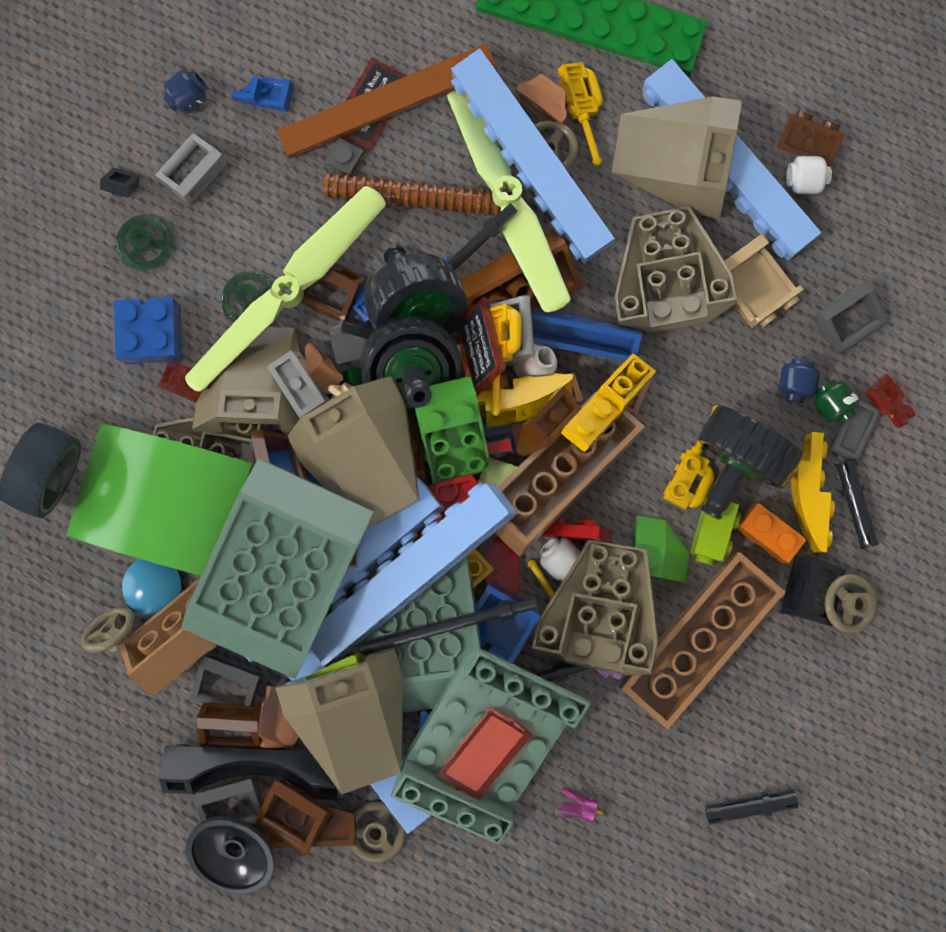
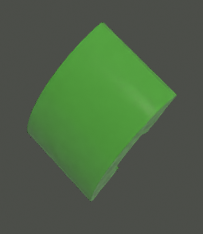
(156, 498)

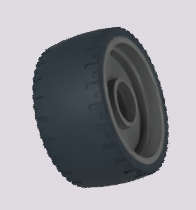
(39, 470)

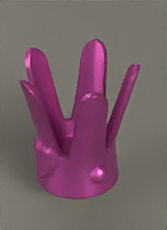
(585, 810)

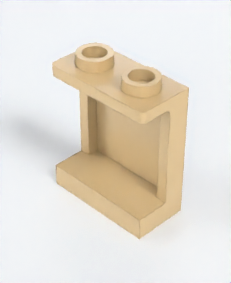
(760, 283)

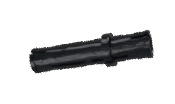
(857, 505)
(752, 806)

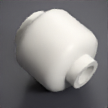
(808, 175)
(541, 364)
(558, 557)

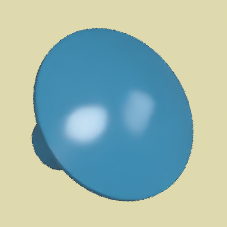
(150, 586)

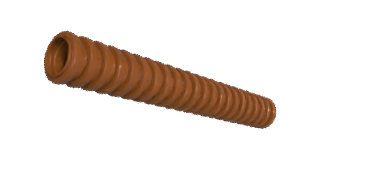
(413, 194)

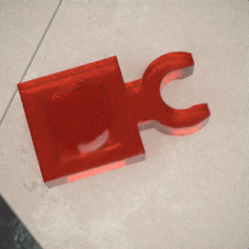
(888, 399)

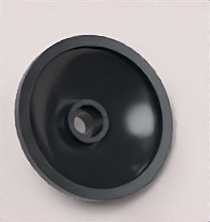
(230, 855)

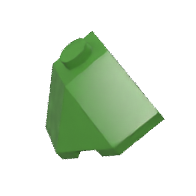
(665, 551)

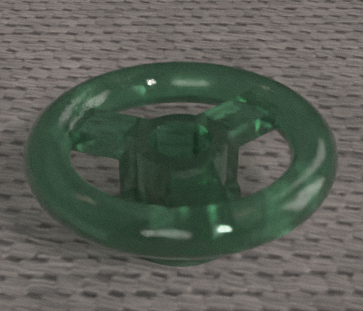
(134, 237)
(242, 291)

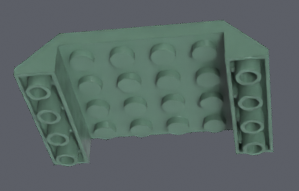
(276, 568)
(432, 661)
(476, 686)

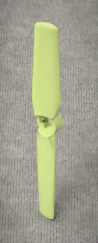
(523, 229)
(303, 269)

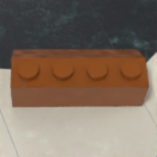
(505, 279)

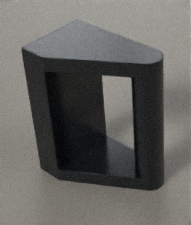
(803, 587)

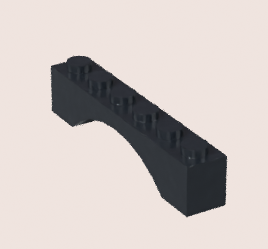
(193, 768)

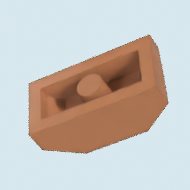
(543, 98)
(273, 726)

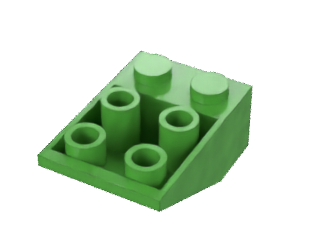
(453, 431)

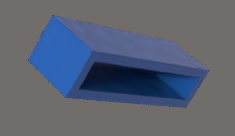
(584, 335)

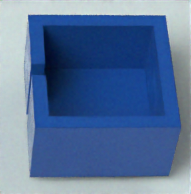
(148, 330)
(507, 635)

